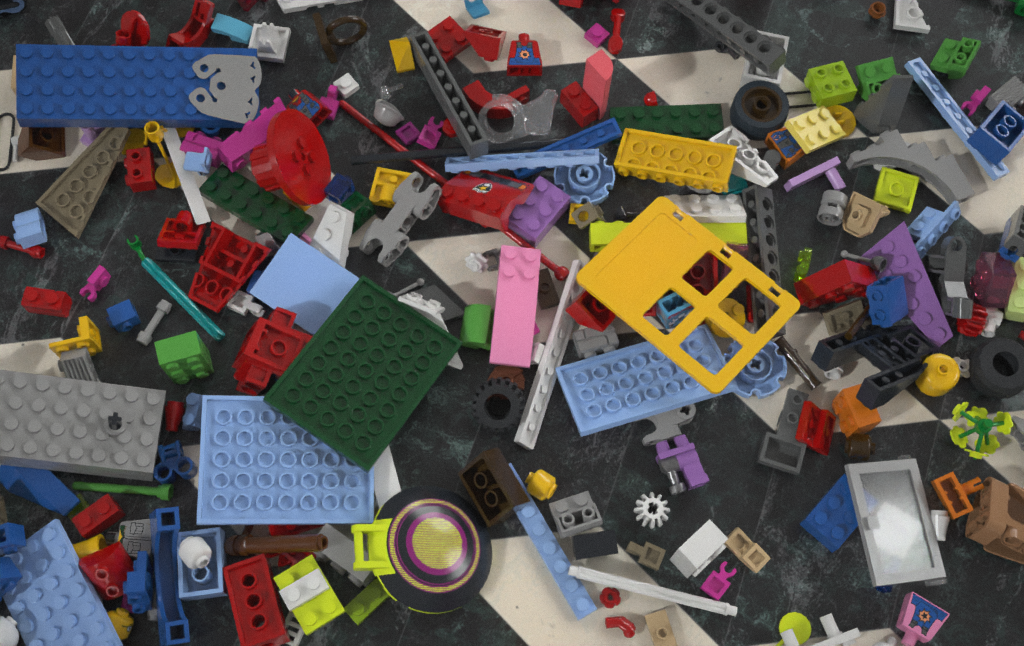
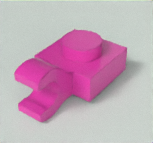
(977, 98)
(331, 101)
(97, 280)

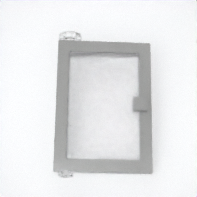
(895, 522)

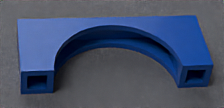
(172, 622)

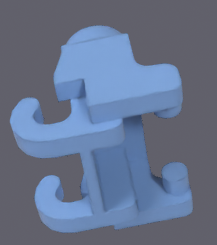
(193, 413)

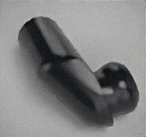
(720, 47)

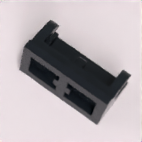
(594, 544)

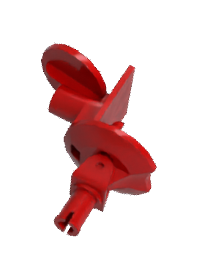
(133, 30)

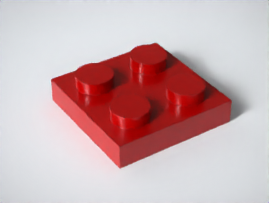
(449, 38)

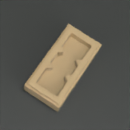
(660, 629)

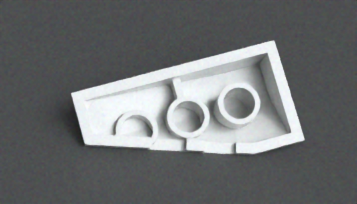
(747, 162)

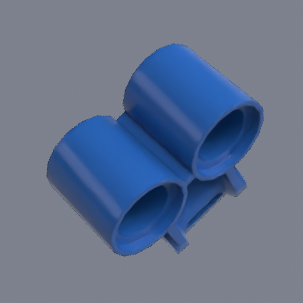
(173, 460)

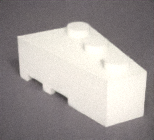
(334, 234)

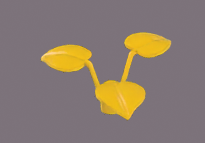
(166, 173)

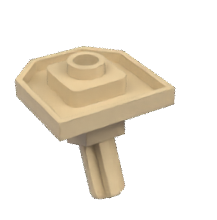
(862, 215)

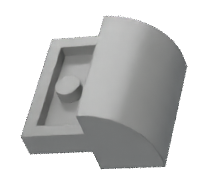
(575, 514)

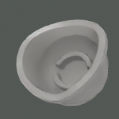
(387, 113)

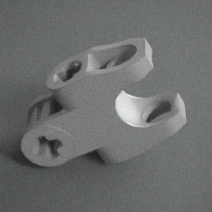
(668, 424)

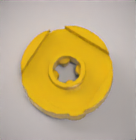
(734, 310)

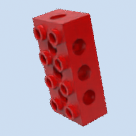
(244, 597)

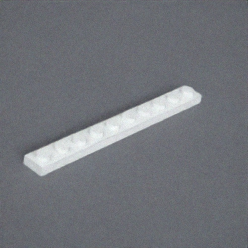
(551, 358)

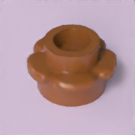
(877, 6)

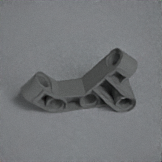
(949, 274)

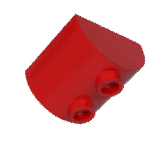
(108, 570)

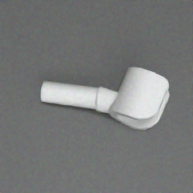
(14, 140)

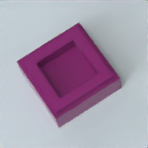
(408, 134)

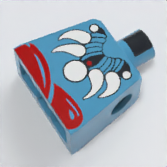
(672, 310)

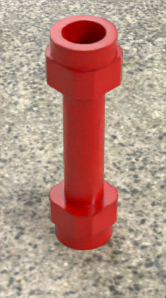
(34, 251)

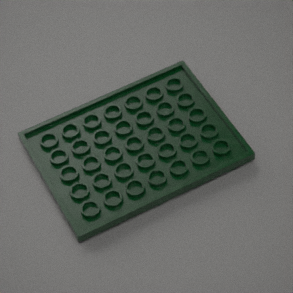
(363, 373)

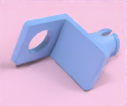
(198, 162)

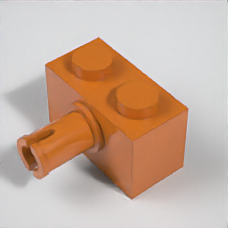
(954, 495)

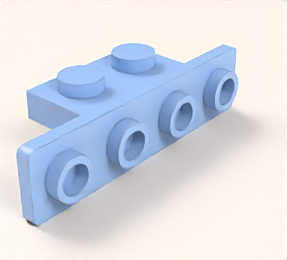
(931, 225)

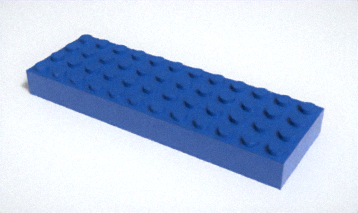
(115, 86)

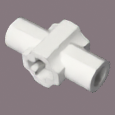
(993, 321)

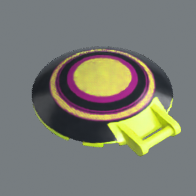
(426, 549)

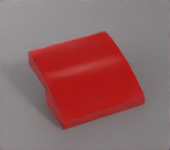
(815, 428)

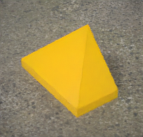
(402, 54)

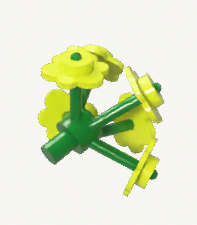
(982, 425)

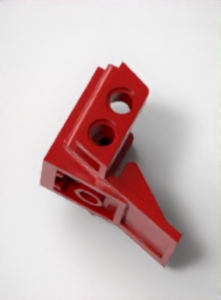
(267, 350)

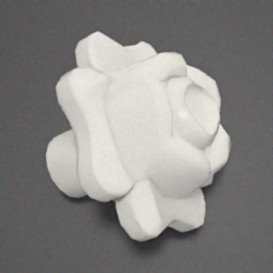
(476, 262)

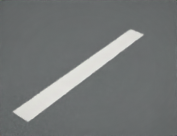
(186, 177)

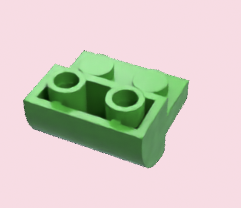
(955, 57)
(873, 75)
(477, 326)

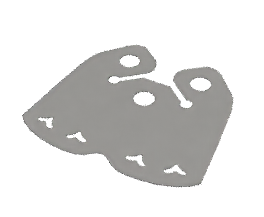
(233, 100)

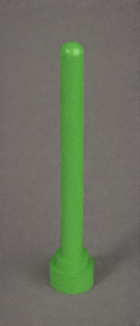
(163, 491)

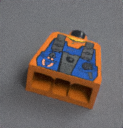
(786, 145)

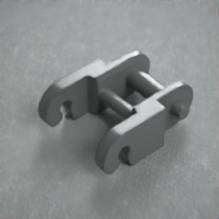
(494, 252)

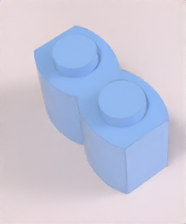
(29, 228)

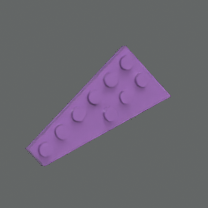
(921, 299)

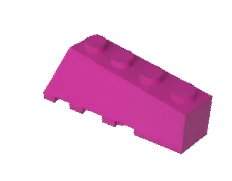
(237, 148)

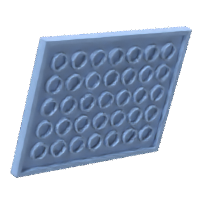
(272, 471)

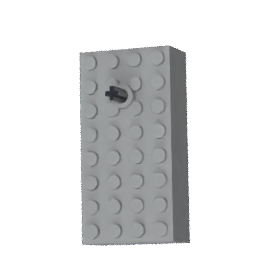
(79, 425)

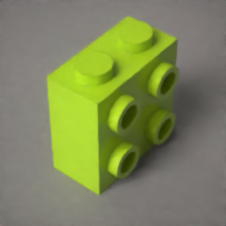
(830, 84)

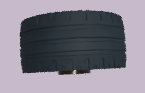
(759, 109)

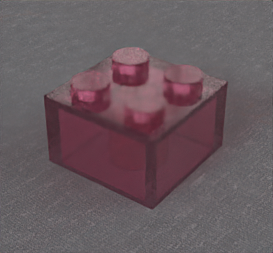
(993, 280)

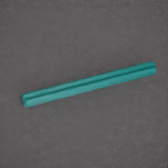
(183, 299)

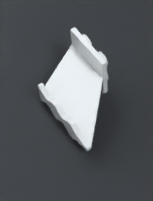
(431, 310)

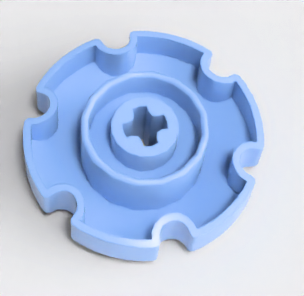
(585, 182)
(765, 378)

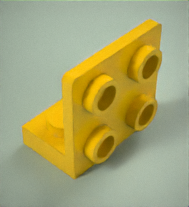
(89, 338)

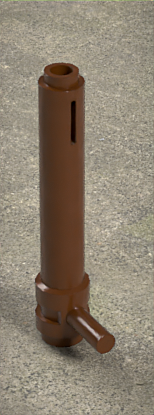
(248, 544)

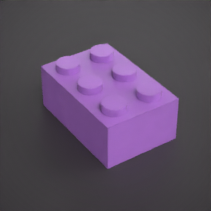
(539, 211)

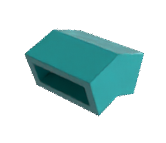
(736, 185)

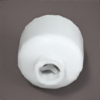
(195, 552)

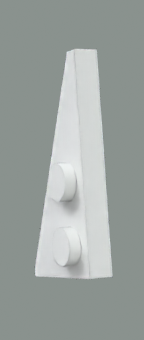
(909, 17)

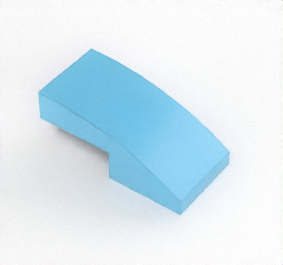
(232, 27)

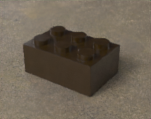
(493, 487)

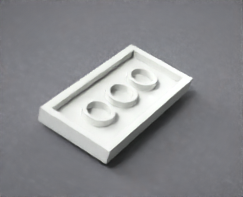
(710, 207)

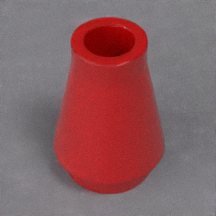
(173, 415)

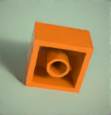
(852, 413)

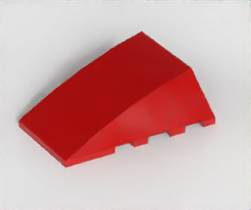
(224, 267)

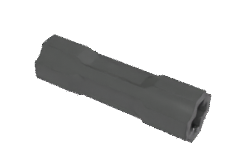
(58, 31)

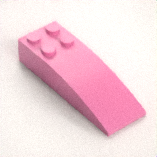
(515, 306)

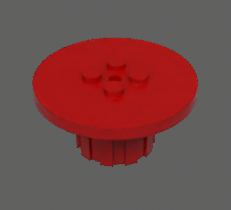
(292, 159)

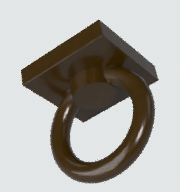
(328, 37)

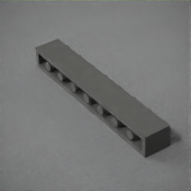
(449, 95)

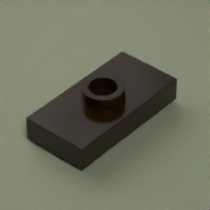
(547, 294)

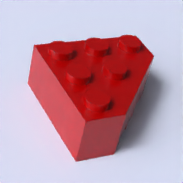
(835, 284)

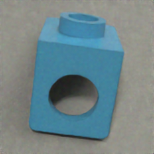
(476, 8)

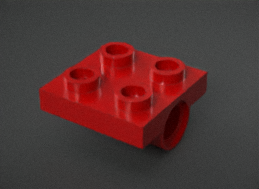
(181, 232)

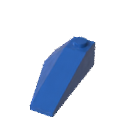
(39, 487)

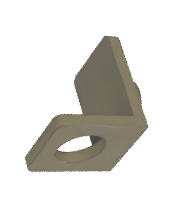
(594, 212)

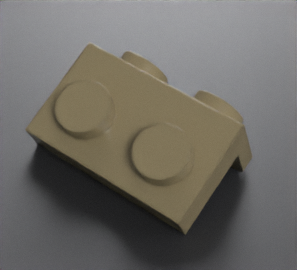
(842, 317)

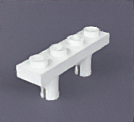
(834, 637)

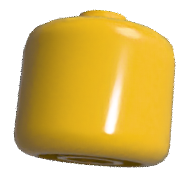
(939, 376)

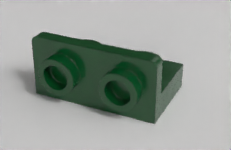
(361, 207)

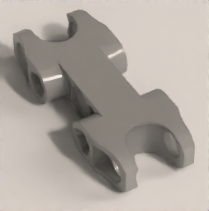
(408, 208)

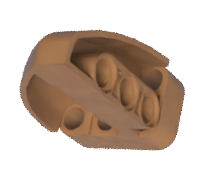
(998, 519)

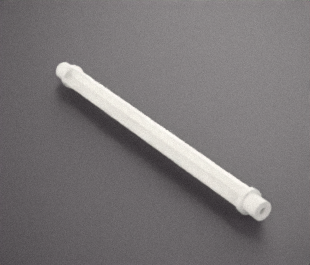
(652, 590)

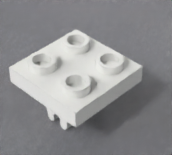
(270, 42)

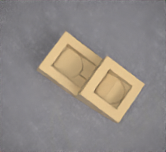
(746, 551)

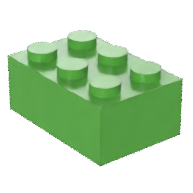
(184, 357)

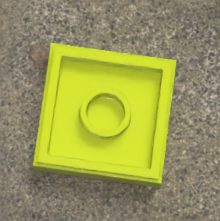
(896, 189)

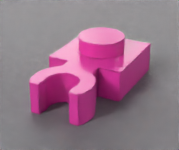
(430, 134)
(716, 583)

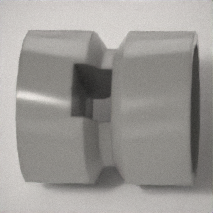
(832, 208)

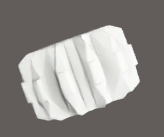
(658, 516)

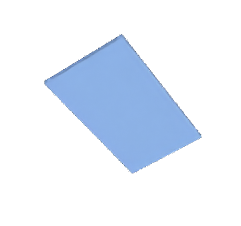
(303, 283)

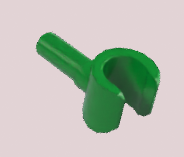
(137, 247)

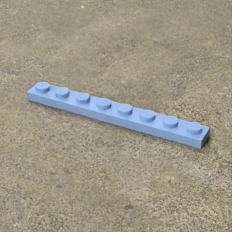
(951, 113)
(520, 160)
(554, 557)

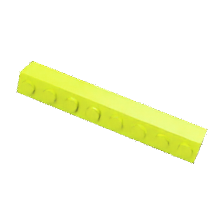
(603, 233)

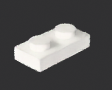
(304, 589)

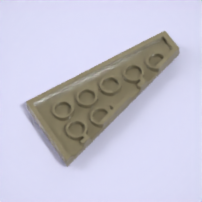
(80, 186)

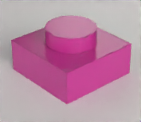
(596, 35)

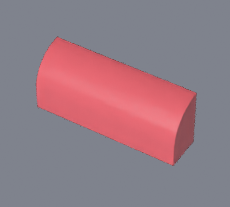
(598, 79)

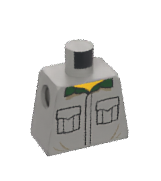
(133, 536)

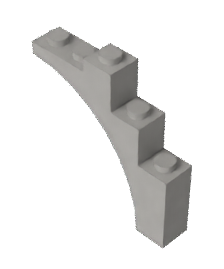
(940, 172)

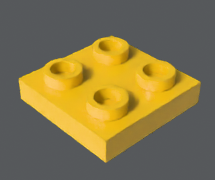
(384, 186)

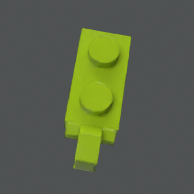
(366, 602)

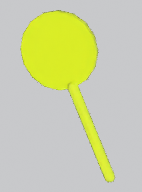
(798, 623)

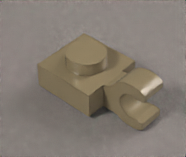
(649, 554)

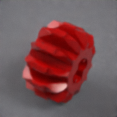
(973, 326)

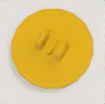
(844, 118)

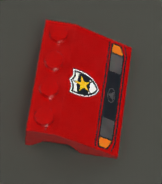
(483, 197)

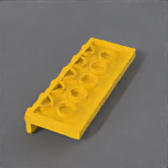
(675, 160)

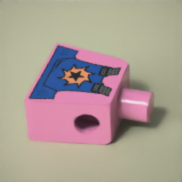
(919, 619)

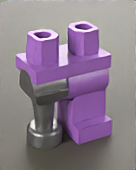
(683, 459)

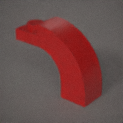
(197, 27)
(477, 97)

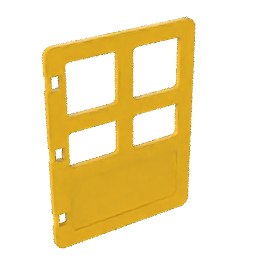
(652, 259)

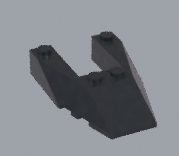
(892, 350)

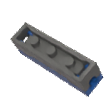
(1013, 237)

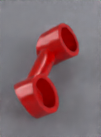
(615, 42)

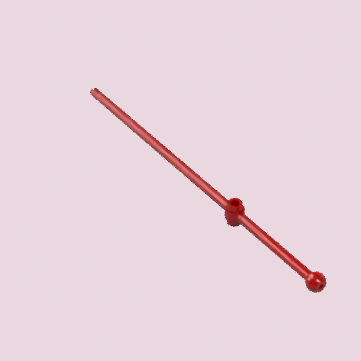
(561, 273)

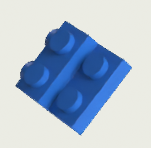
(140, 584)

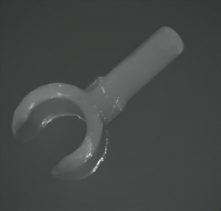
(385, 91)

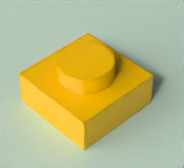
(583, 216)

